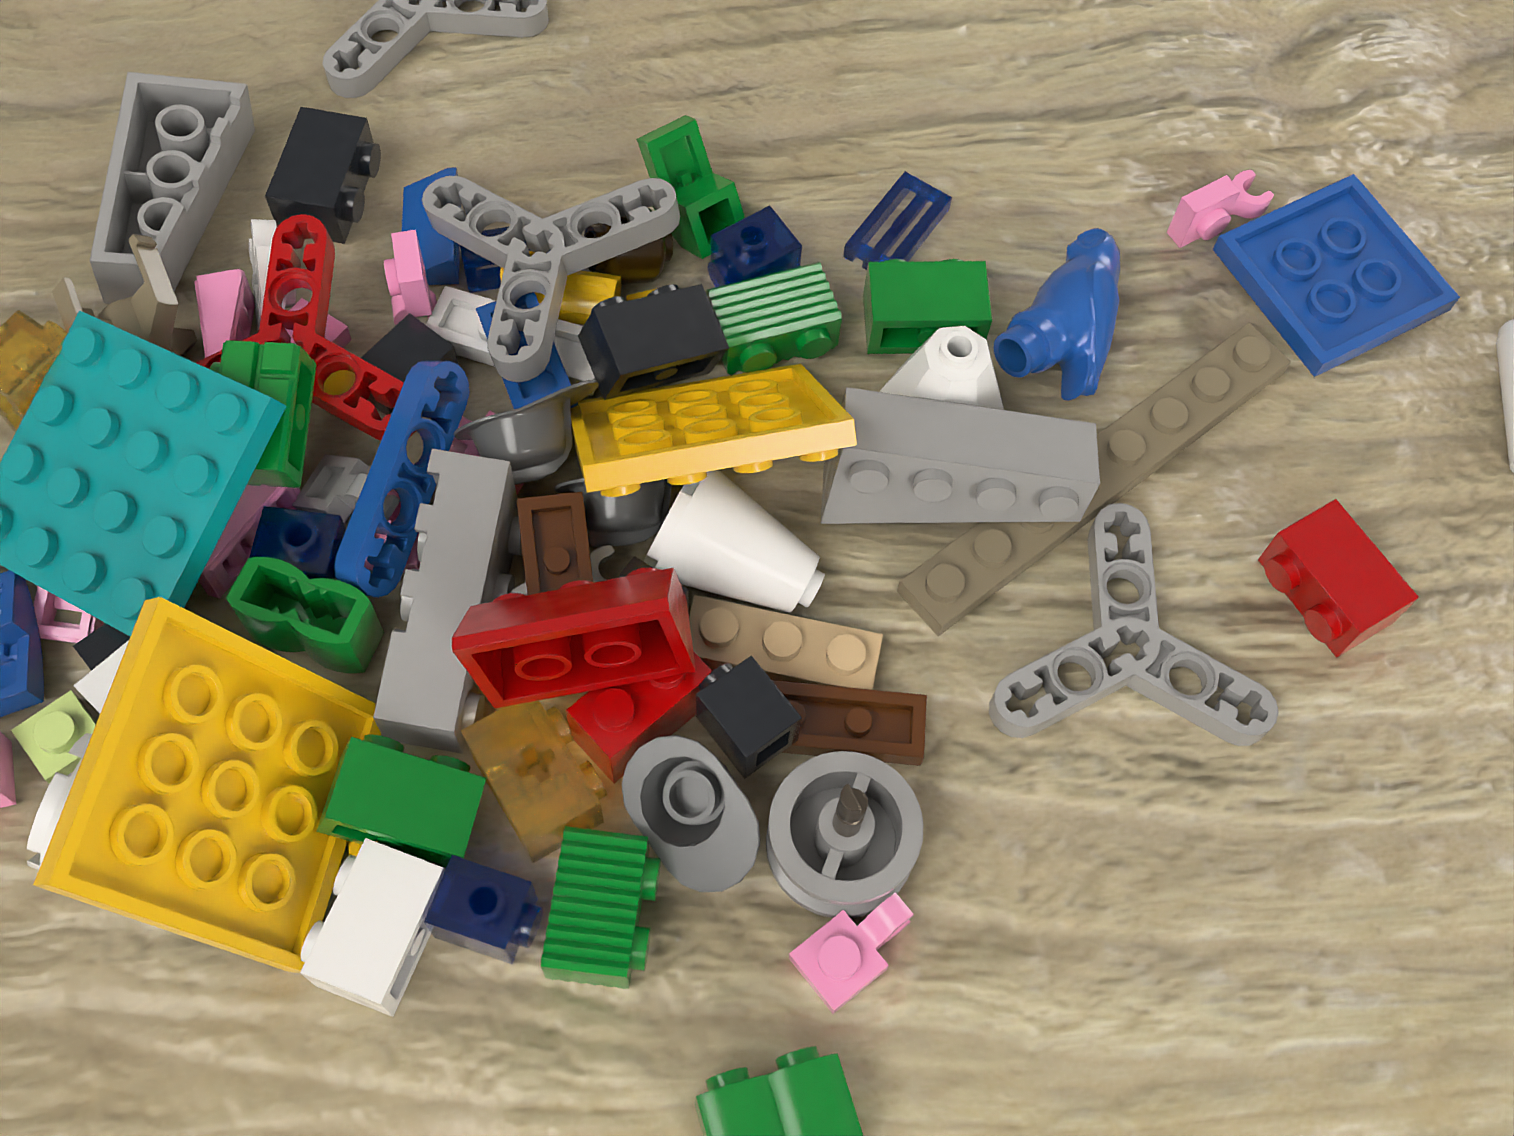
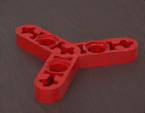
(310, 326)

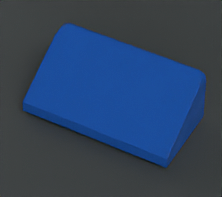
(439, 253)

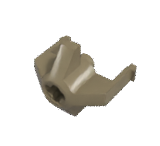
(146, 314)

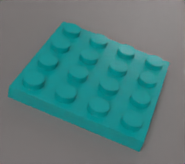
(126, 472)

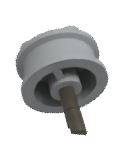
(843, 833)

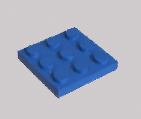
(1335, 274)

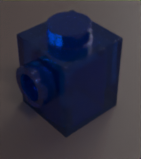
(753, 249)
(301, 539)
(484, 910)

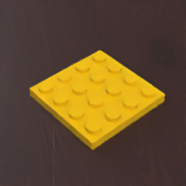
(707, 427)
(208, 791)

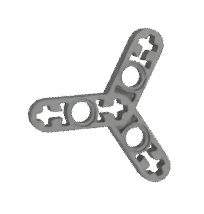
(412, 25)
(543, 271)
(1148, 670)

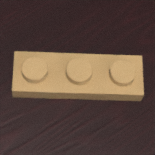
(784, 644)

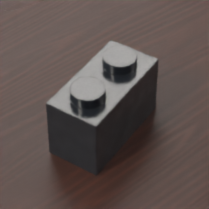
(324, 170)
(652, 340)

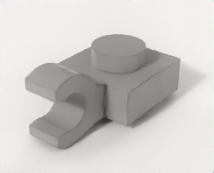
(336, 488)

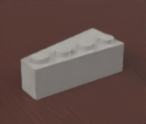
(166, 173)
(957, 464)
(465, 562)

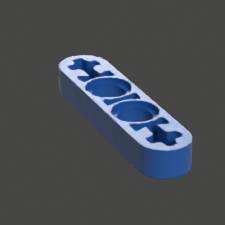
(411, 481)

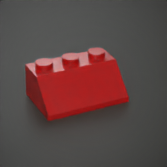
(577, 637)

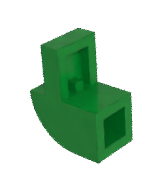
(703, 198)

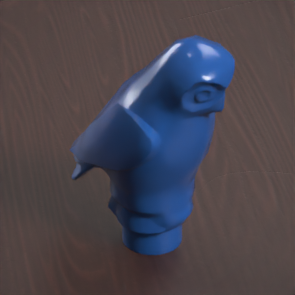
(1069, 318)

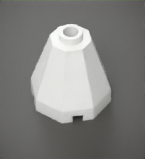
(949, 368)

